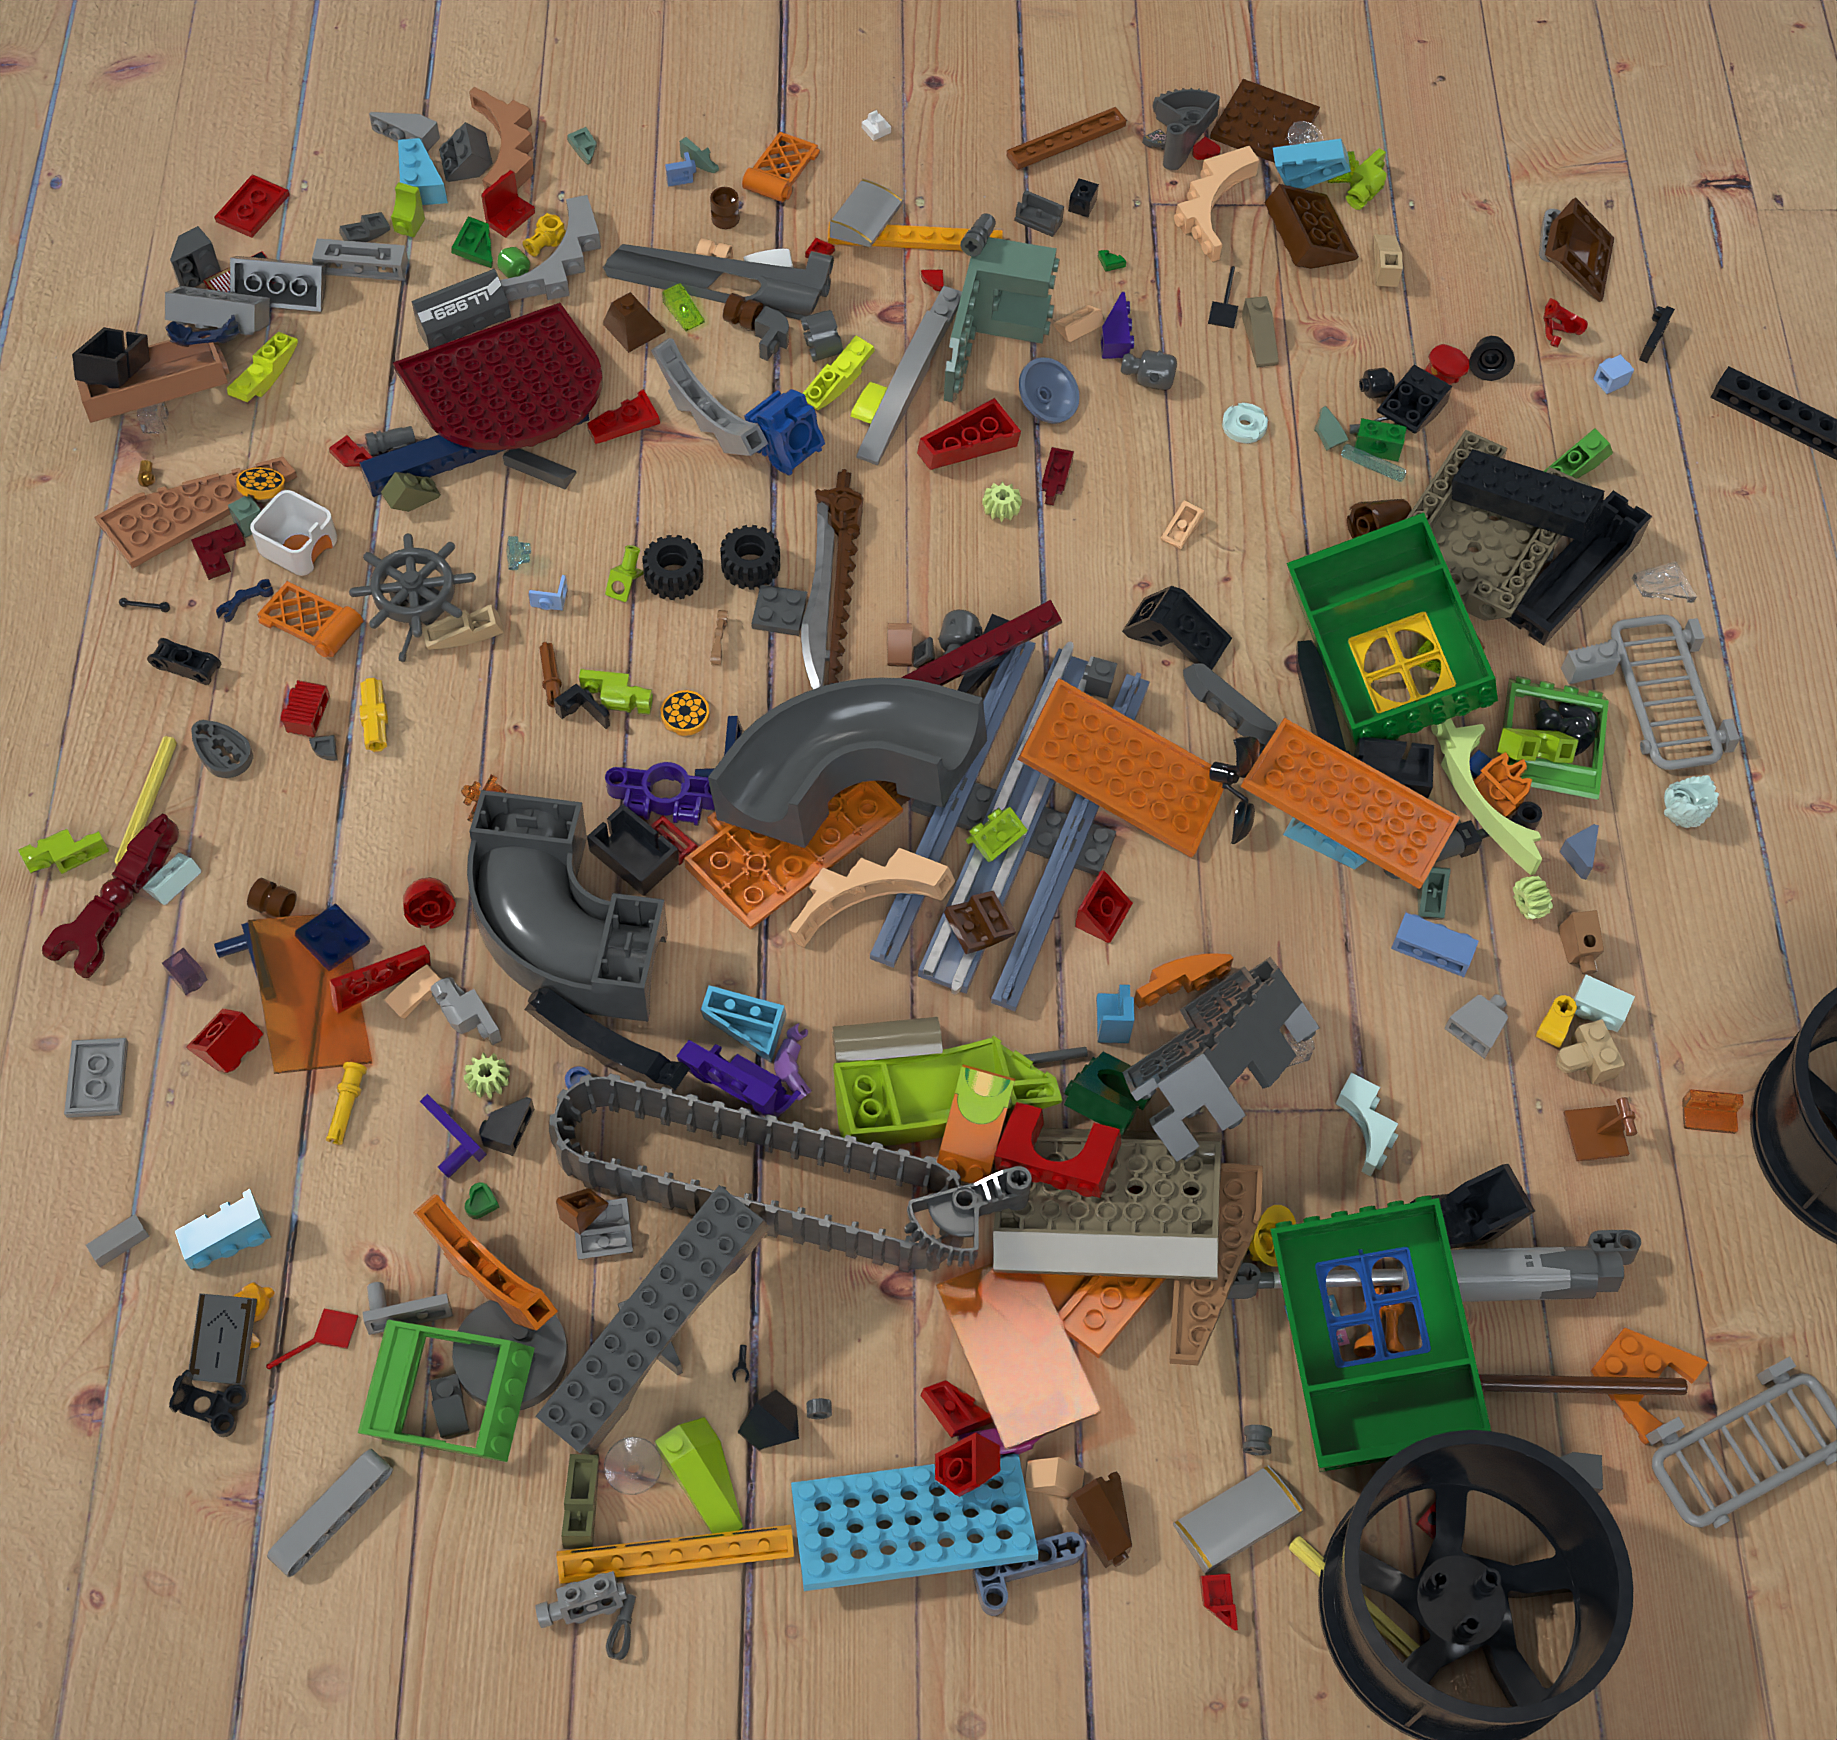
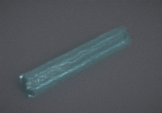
(1373, 463)

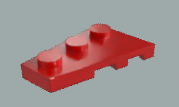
(628, 418)

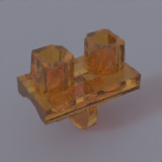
(472, 792)

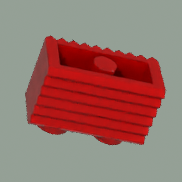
(305, 708)

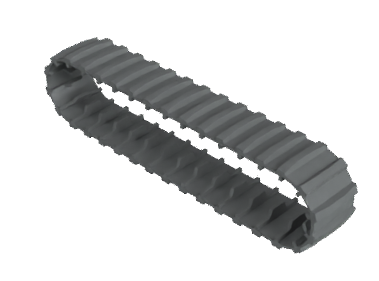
(747, 1127)

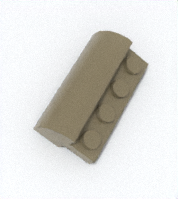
(887, 1039)

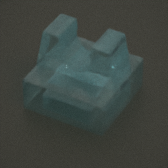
(517, 552)

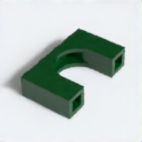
(1103, 1093)

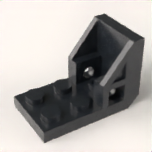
(1178, 618)
(1484, 1207)

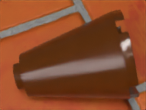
(1373, 515)

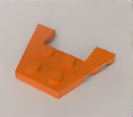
(1642, 1356)

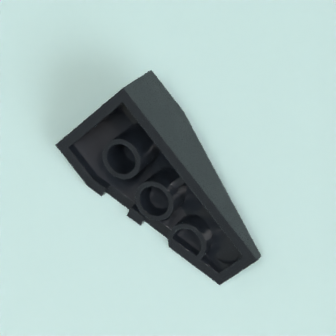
(974, 678)

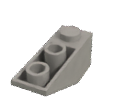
(405, 126)

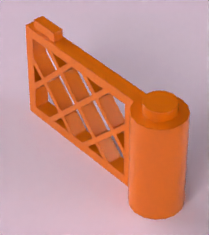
(769, 182)
(332, 631)

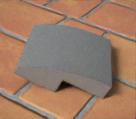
(607, 1233)

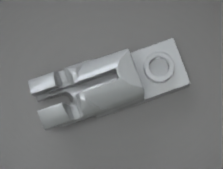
(464, 1009)

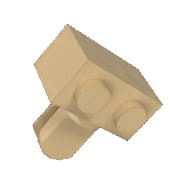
(1591, 1052)

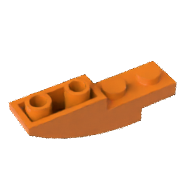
(1190, 972)

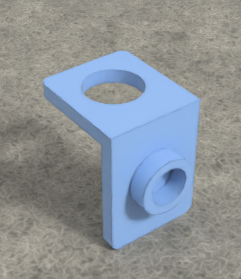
(549, 600)

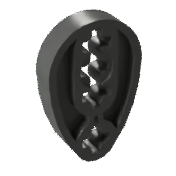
(213, 757)

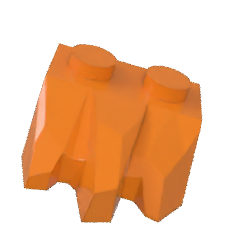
(1503, 785)

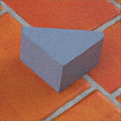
(1580, 850)

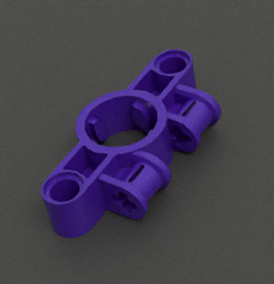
(638, 784)

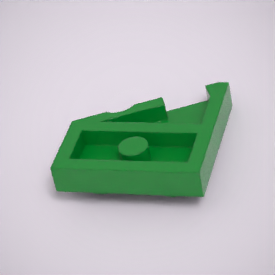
(474, 242)

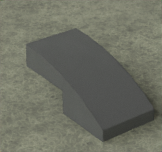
(368, 229)

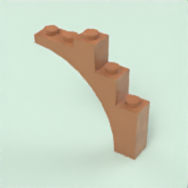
(516, 141)

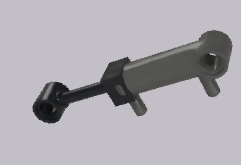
(1466, 839)

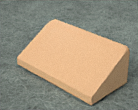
(1079, 323)

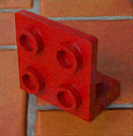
(503, 206)

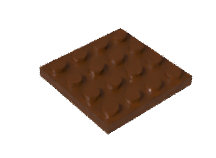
(1260, 119)

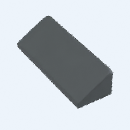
(539, 467)

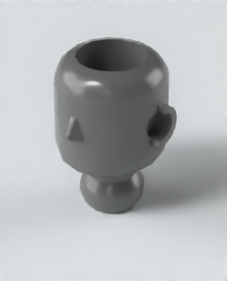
(1152, 369)
(958, 629)

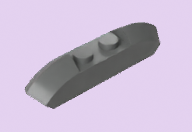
(1229, 703)

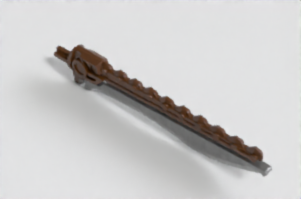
(846, 517)

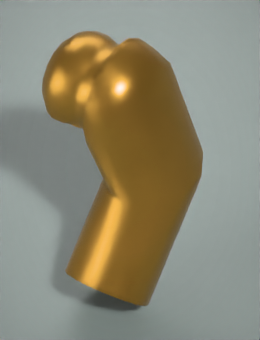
(145, 475)

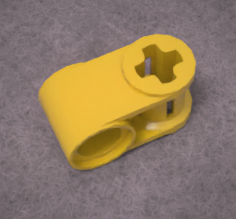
(1556, 1023)

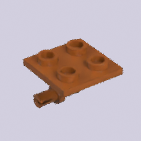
(1599, 1130)

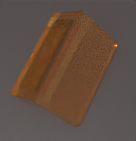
(1711, 1111)

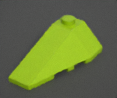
(700, 1468)

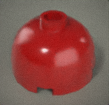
(428, 903)

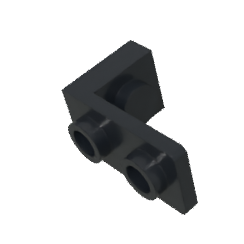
(575, 697)

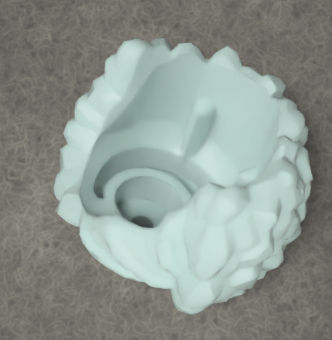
(1690, 801)

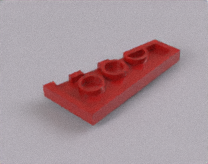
(370, 980)

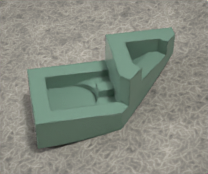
(701, 158)
(1329, 429)

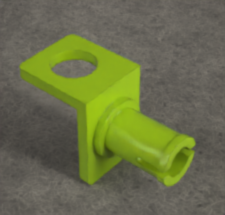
(624, 573)

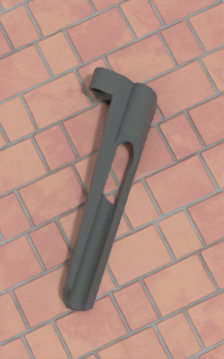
(782, 288)

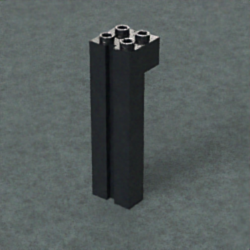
(1580, 569)

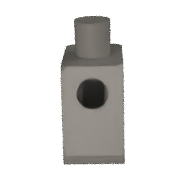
(1479, 1023)

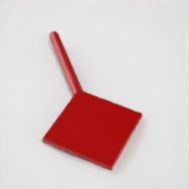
(333, 1329)

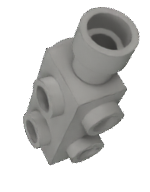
(583, 1595)

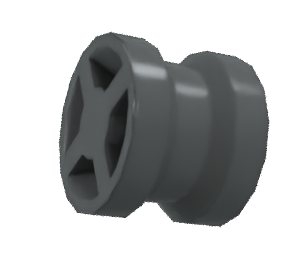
(1257, 1440)

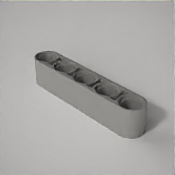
(329, 1513)

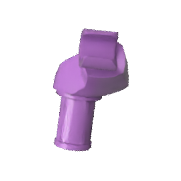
(785, 1062)

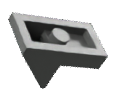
(449, 1405)

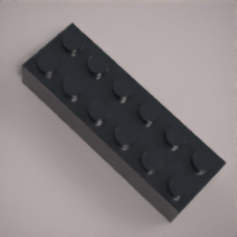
(1527, 495)

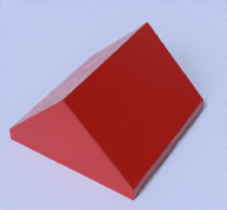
(1103, 909)

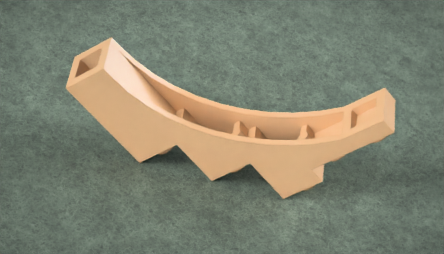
(1216, 178)
(866, 880)

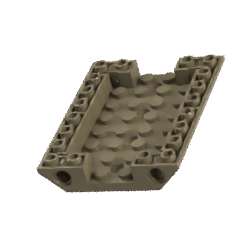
(1509, 550)
(1121, 1232)

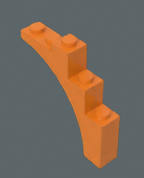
(519, 1299)

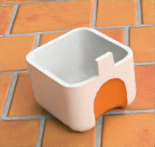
(293, 532)

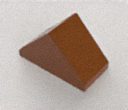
(580, 1209)

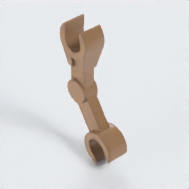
(716, 653)

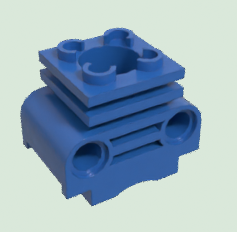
(788, 428)

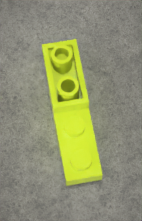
(265, 369)
(840, 375)

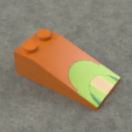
(975, 1123)

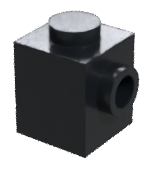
(1083, 197)

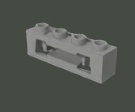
(361, 259)

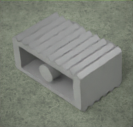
(1590, 662)

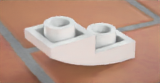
(777, 257)

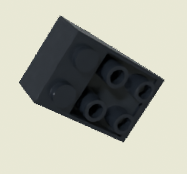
(1416, 399)

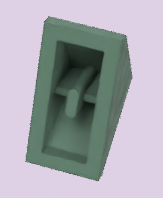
(1433, 893)

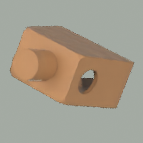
(1582, 940)

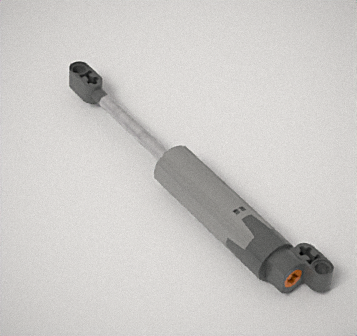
(1499, 1272)

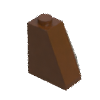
(631, 322)
(1103, 1518)

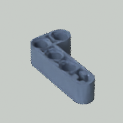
(1003, 1573)

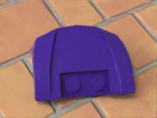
(738, 1078)

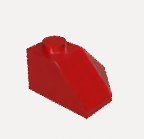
(967, 1464)

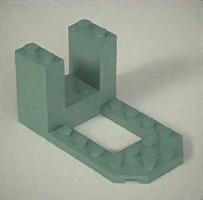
(1004, 298)

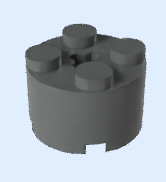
(821, 335)

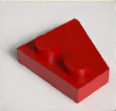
(954, 1408)

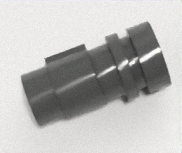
(977, 236)
(389, 440)

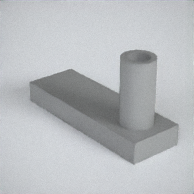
(412, 1312)

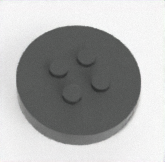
(477, 1362)

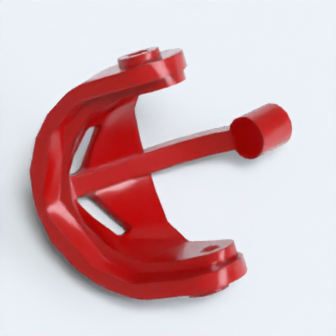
(1569, 322)

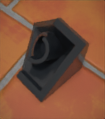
(771, 1422)

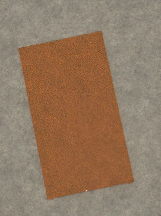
(298, 1003)
(1018, 1353)

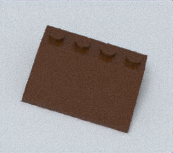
(1309, 227)

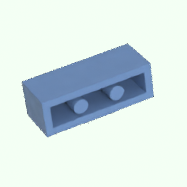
(1435, 944)

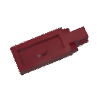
(1056, 473)

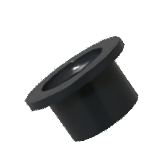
(1491, 359)

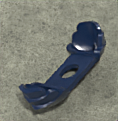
(185, 336)

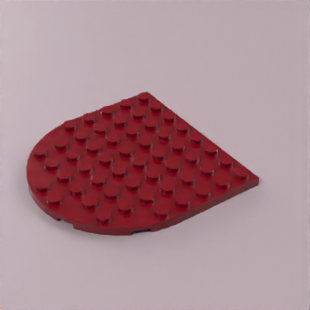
(507, 382)

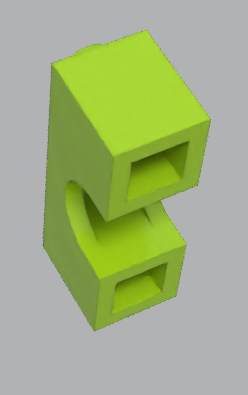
(1530, 744)

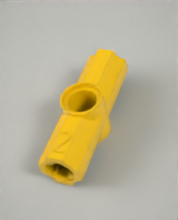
(373, 714)

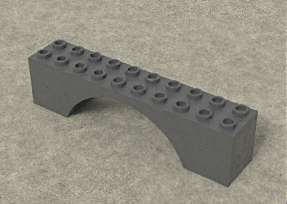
(617, 1362)

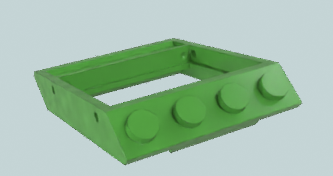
(1562, 776)
(395, 1379)

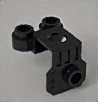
(221, 1403)

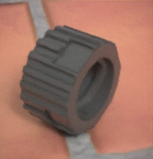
(819, 1408)

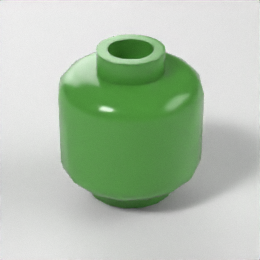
(513, 262)

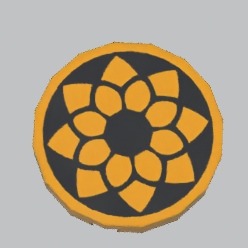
(260, 482)
(684, 712)

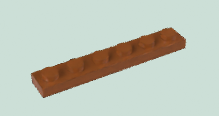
(1066, 138)

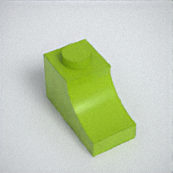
(408, 210)

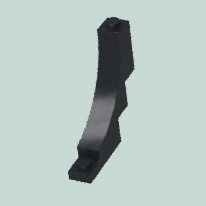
(604, 1044)

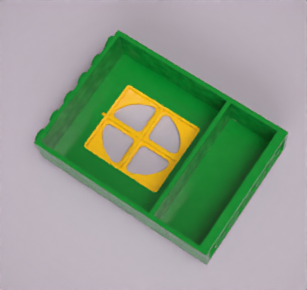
(1370, 592)

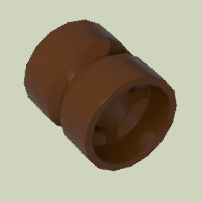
(724, 207)
(741, 311)
(272, 899)

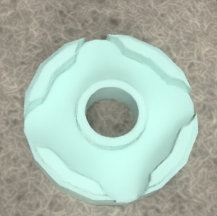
(1244, 433)

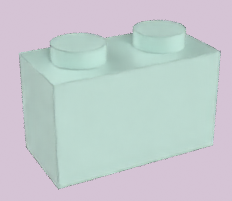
(1602, 1001)

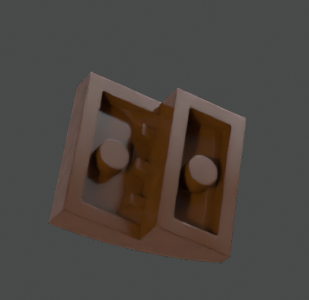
(979, 922)

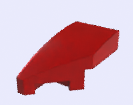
(348, 452)
(1218, 1598)

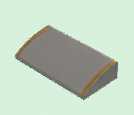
(865, 214)
(1238, 1519)

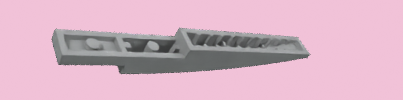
(909, 375)

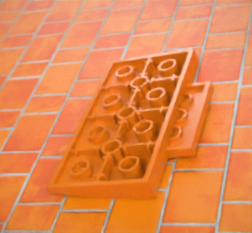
(760, 873)

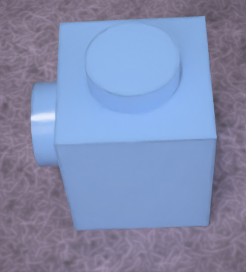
(1613, 374)

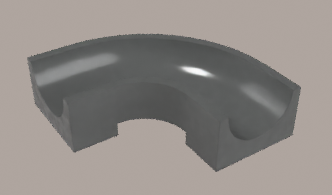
(844, 735)
(545, 922)

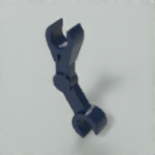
(241, 596)

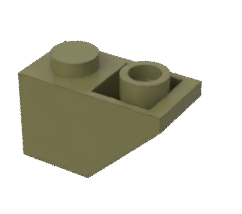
(409, 491)

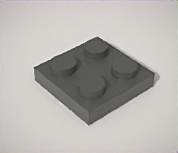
(779, 610)

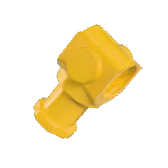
(548, 233)

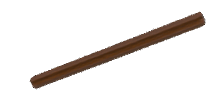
(1583, 1384)

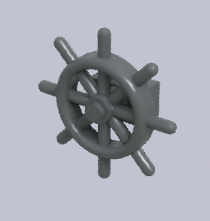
(413, 593)

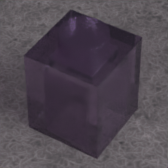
(184, 971)

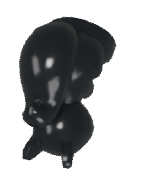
(1576, 722)

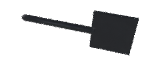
(1223, 313)

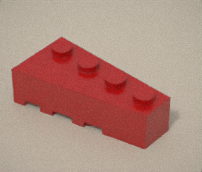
(970, 436)

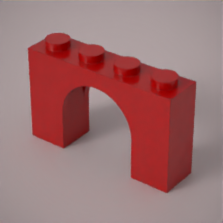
(1083, 1173)

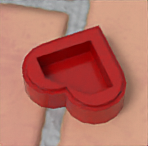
(1205, 149)

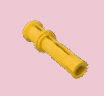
(348, 1091)

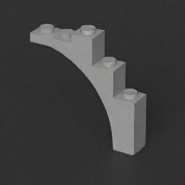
(566, 260)
(688, 394)

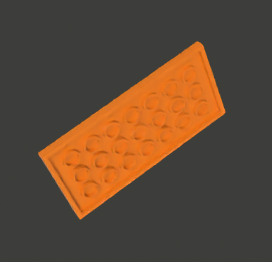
(1123, 767)
(1351, 802)

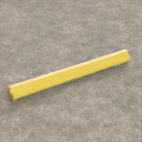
(148, 793)
(1383, 1623)

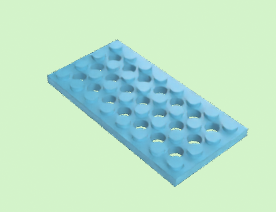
(905, 1561)

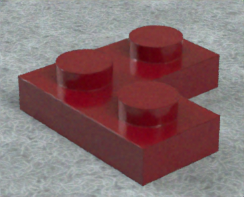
(213, 546)

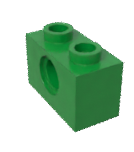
(1380, 439)

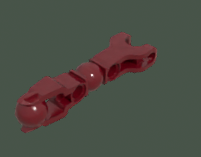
(143, 859)

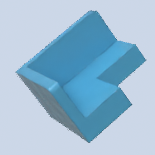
(1115, 1016)

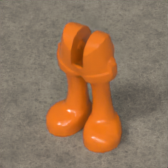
(1364, 1346)

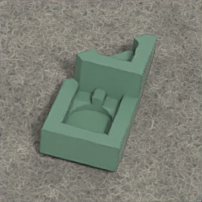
(583, 144)

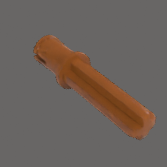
(551, 681)

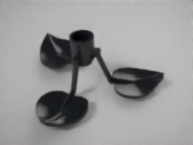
(1246, 755)

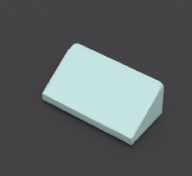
(172, 878)

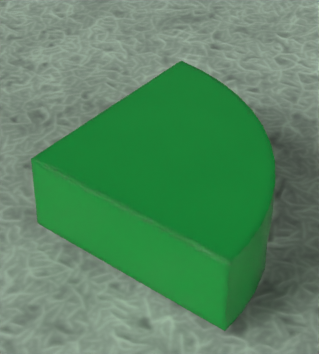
(1111, 261)

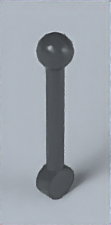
(402, 655)

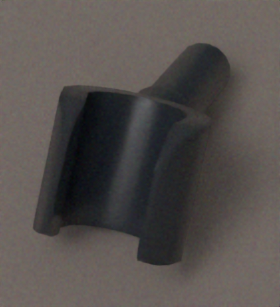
(741, 1364)

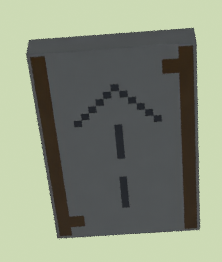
(222, 1338)

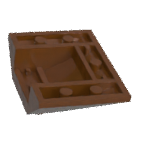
(1581, 248)

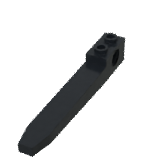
(1317, 695)

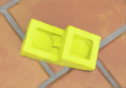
(868, 402)

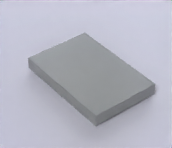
(96, 1077)

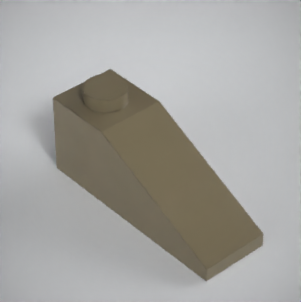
(1260, 331)

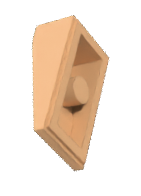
(1183, 525)

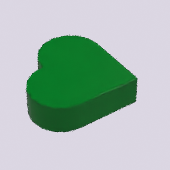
(480, 1201)

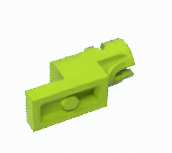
(1367, 180)
(617, 691)
(63, 851)

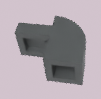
(773, 330)

